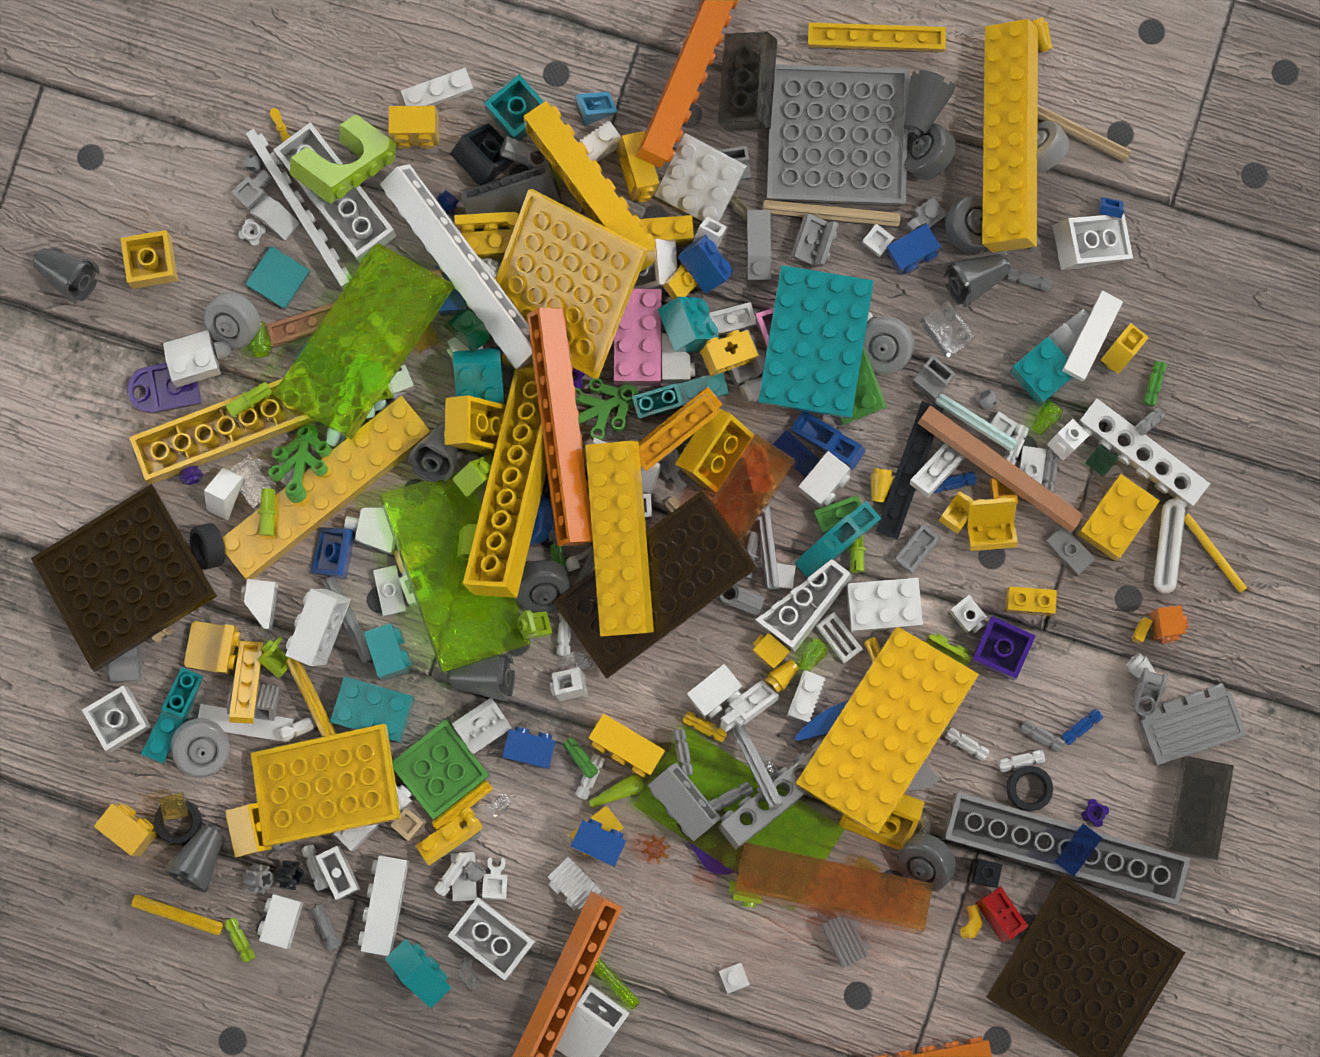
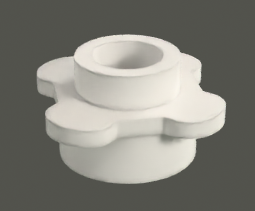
(247, 227)

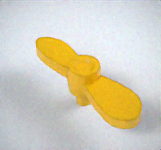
(280, 126)

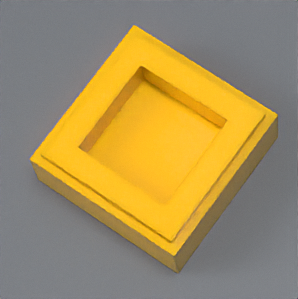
(1141, 630)

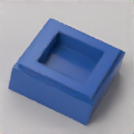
(1111, 207)

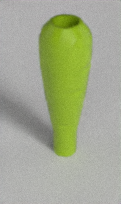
(625, 788)

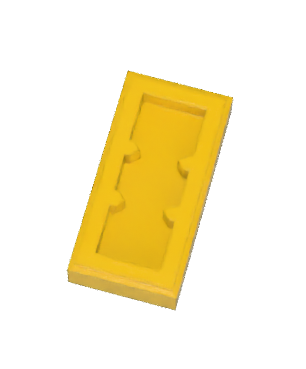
(680, 283)

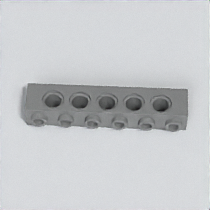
(738, 833)

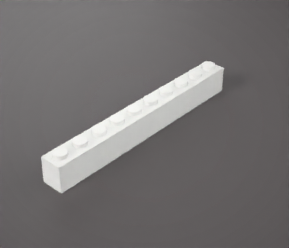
(460, 263)

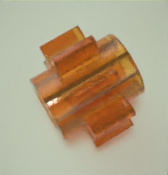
(650, 845)

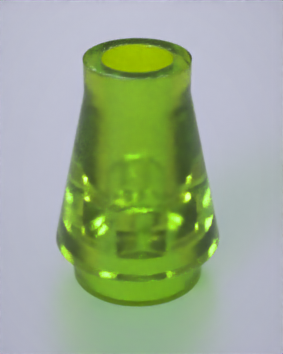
(260, 344)
(1047, 416)
(813, 654)

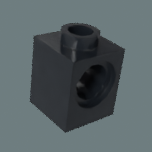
(986, 873)

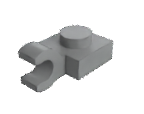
(250, 190)
(927, 213)
(670, 471)

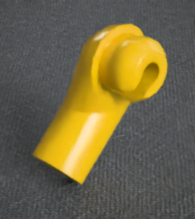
(974, 925)

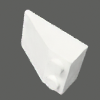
(1092, 241)

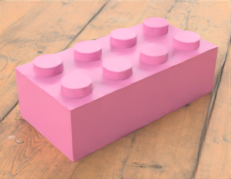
(639, 341)

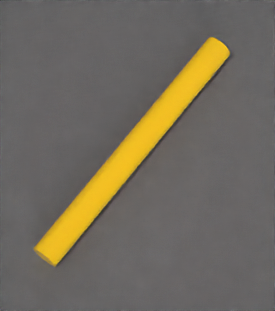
(1214, 553)

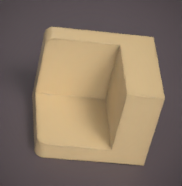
(409, 824)

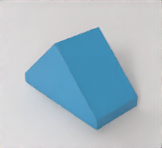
(595, 106)

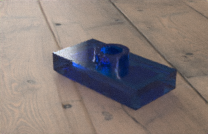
(794, 448)
(1078, 849)

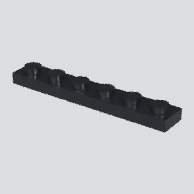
(910, 464)

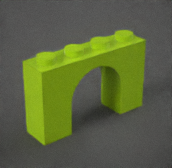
(335, 180)

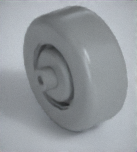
(1051, 145)
(232, 320)
(888, 344)
(200, 748)

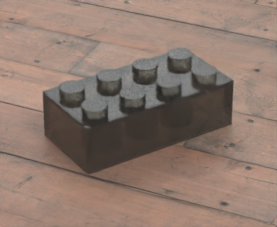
(747, 81)
(1199, 808)

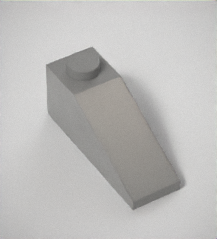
(758, 245)

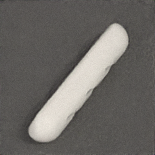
(1169, 546)

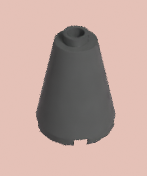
(925, 101)
(67, 273)
(974, 277)
(432, 457)
(486, 677)
(197, 859)

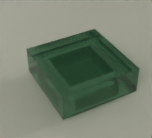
(1101, 460)

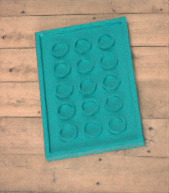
(816, 341)

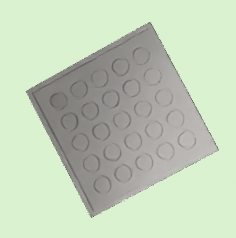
(838, 135)

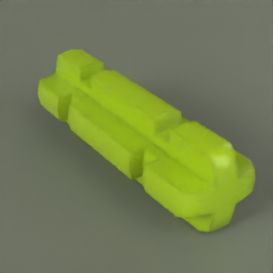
(239, 940)

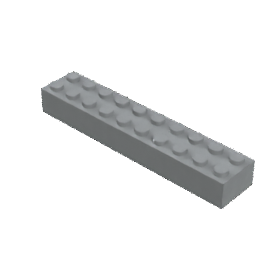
(1041, 840)

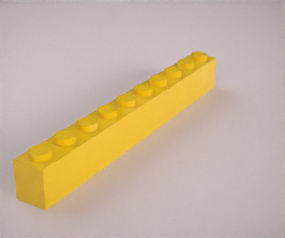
(495, 242)

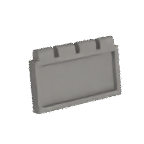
(1194, 726)

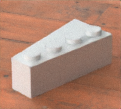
(802, 609)

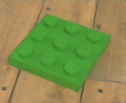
(439, 769)

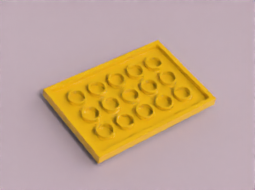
(325, 785)

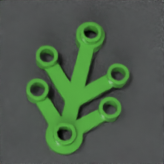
(602, 407)
(304, 438)

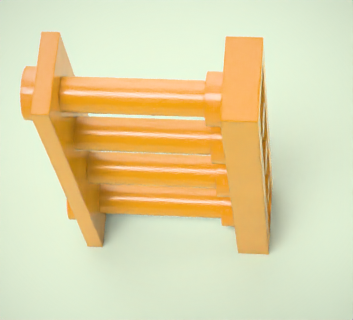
(678, 428)

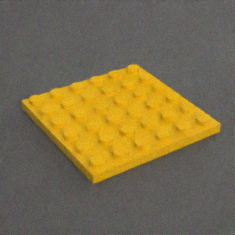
(571, 265)

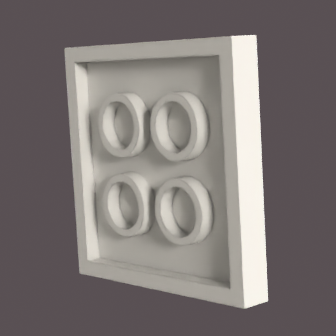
(700, 179)

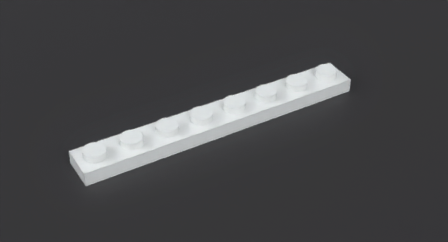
(295, 201)

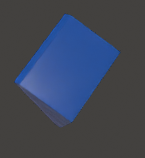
(333, 552)

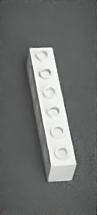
(1175, 469)

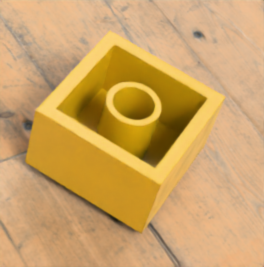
(414, 126)
(149, 259)
(126, 829)

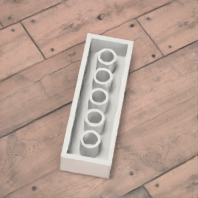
(352, 216)

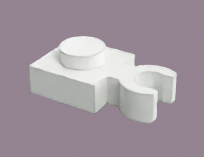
(495, 884)

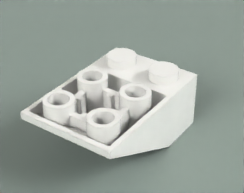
(591, 1025)

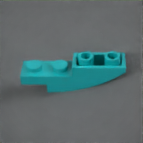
(675, 396)
(838, 539)
(174, 714)

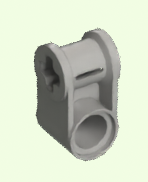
(1149, 687)

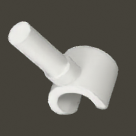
(572, 562)

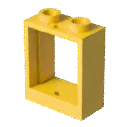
(638, 174)

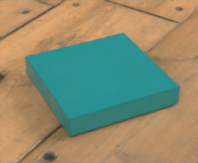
(278, 277)

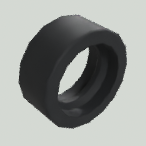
(207, 546)
(1047, 783)
(181, 839)

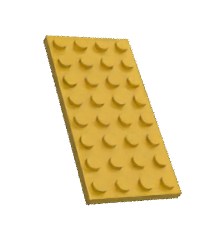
(887, 730)

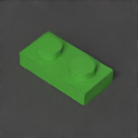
(830, 515)

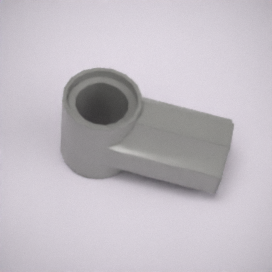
(521, 153)
(744, 601)

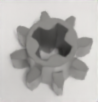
(258, 878)

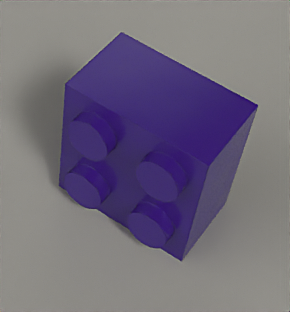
(1002, 648)

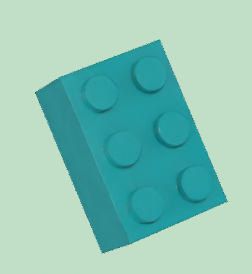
(368, 705)

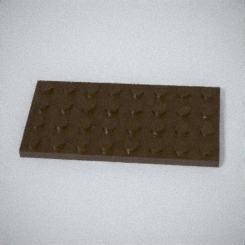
(690, 565)

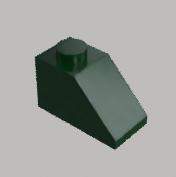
(468, 329)

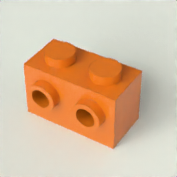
(1168, 624)

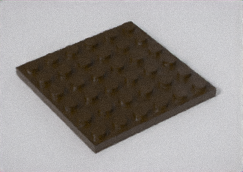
(123, 577)
(1085, 973)

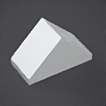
(275, 217)
(222, 493)

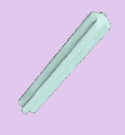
(976, 422)

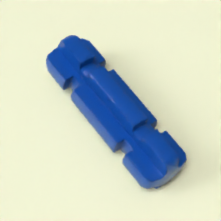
(957, 481)
(1082, 726)

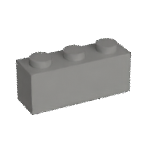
(684, 802)

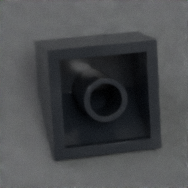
(480, 154)

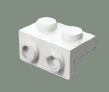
(481, 725)

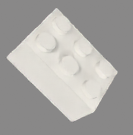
(884, 605)
(317, 627)
(491, 938)

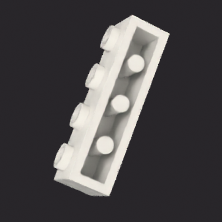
(384, 905)

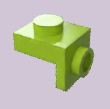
(534, 625)
(274, 657)
(746, 901)

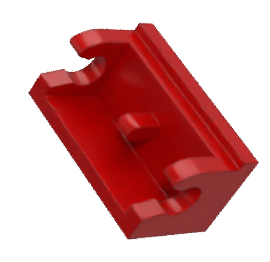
(1001, 914)

